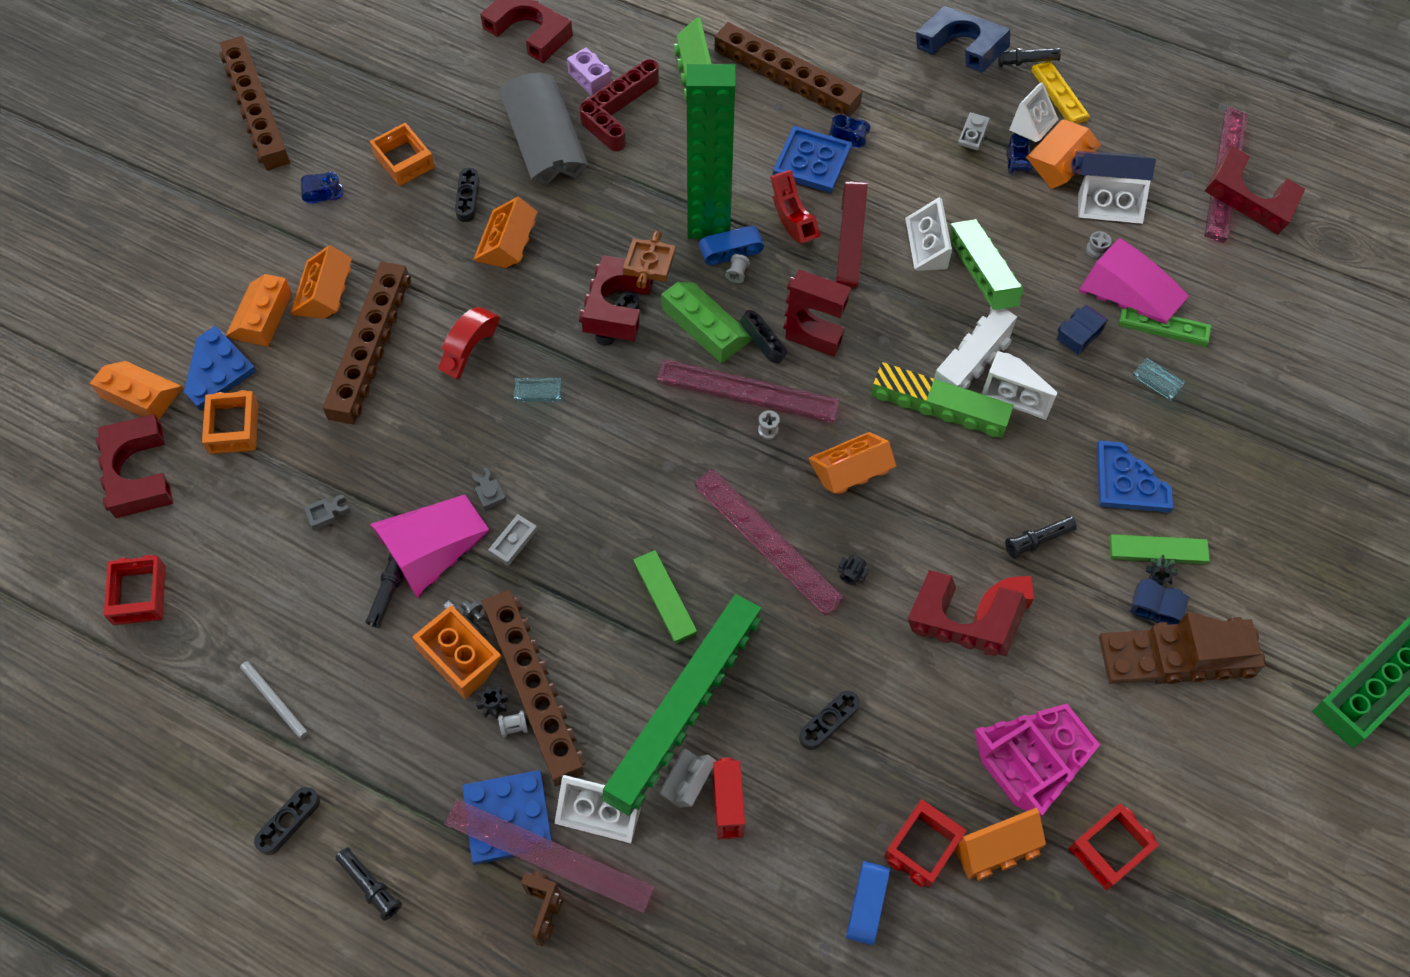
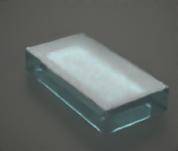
(1159, 379)
(537, 389)

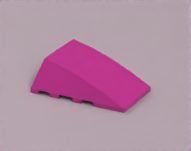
(1134, 282)
(431, 539)
(1036, 755)

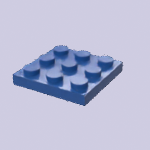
(813, 158)
(511, 798)

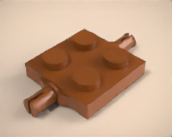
(649, 259)

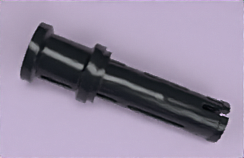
(1018, 56)
(1032, 539)
(390, 580)
(375, 891)

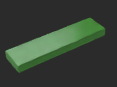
(1175, 328)
(1147, 547)
(665, 597)

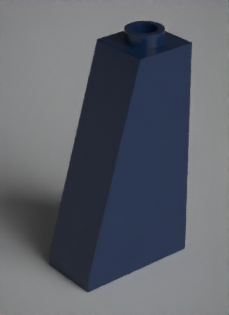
(1113, 165)

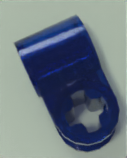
(847, 129)
(1017, 152)
(319, 187)

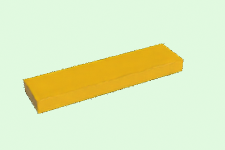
(1060, 92)

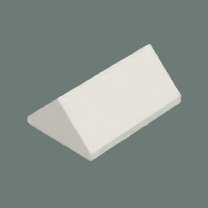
(1034, 115)
(1113, 199)
(929, 237)
(582, 809)

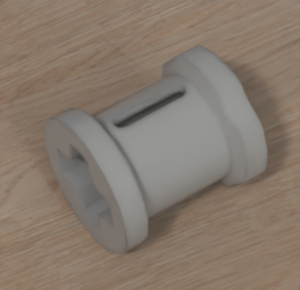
(737, 268)
(766, 425)
(513, 723)

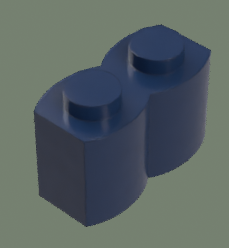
(1081, 329)
(1158, 603)

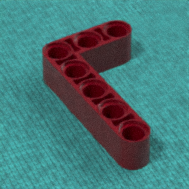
(598, 109)
(851, 234)

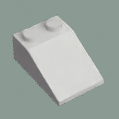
(1019, 385)

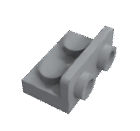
(686, 778)

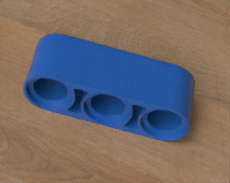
(723, 246)
(868, 903)

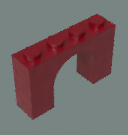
(545, 41)
(1229, 188)
(820, 294)
(607, 319)
(117, 444)
(991, 633)

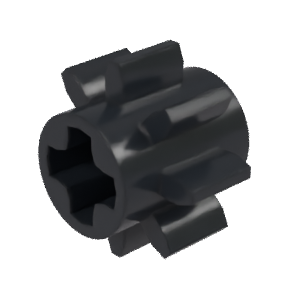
(853, 569)
(1167, 573)
(493, 708)

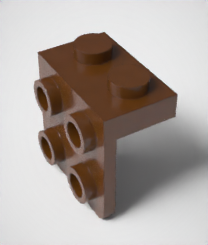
(540, 887)

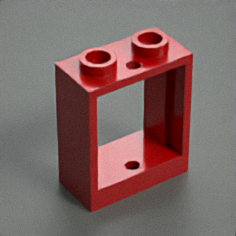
(134, 612)
(728, 799)
(939, 823)
(1092, 859)

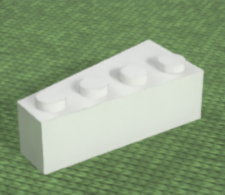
(977, 349)

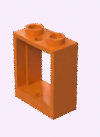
(409, 168)
(230, 441)

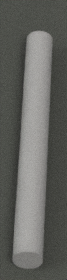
(274, 700)

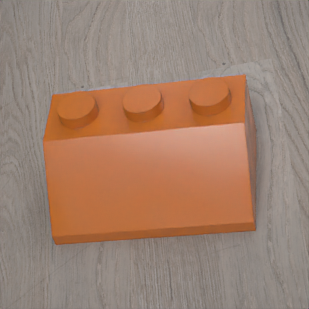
(1055, 152)
(506, 234)
(322, 284)
(260, 311)
(135, 389)
(853, 462)
(457, 651)
(1001, 845)

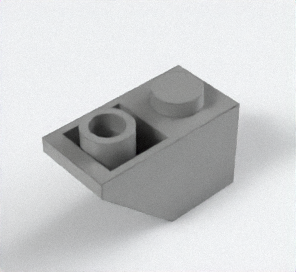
(974, 131)

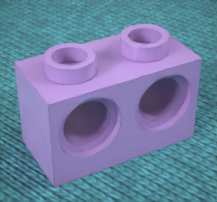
(589, 71)

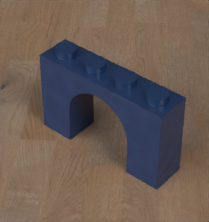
(949, 23)

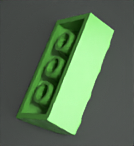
(691, 49)
(704, 320)

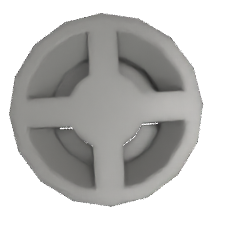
(1102, 241)

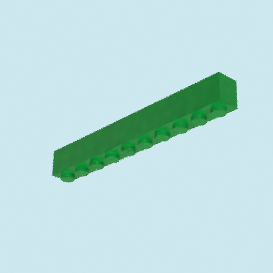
(681, 706)

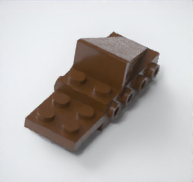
(1184, 652)

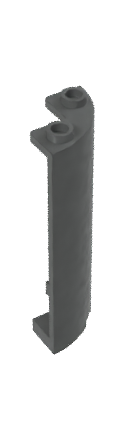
(542, 127)

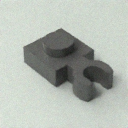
(488, 491)
(322, 512)

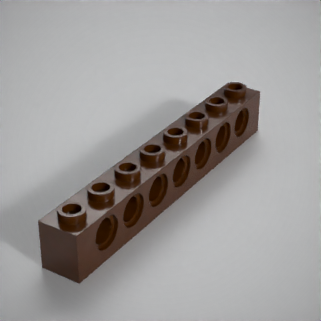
(787, 70)
(254, 103)
(381, 308)
(503, 606)

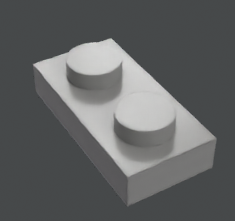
(512, 540)

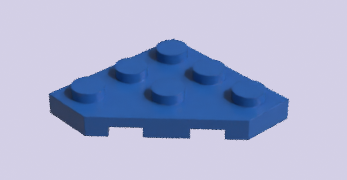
(215, 367)
(1129, 481)

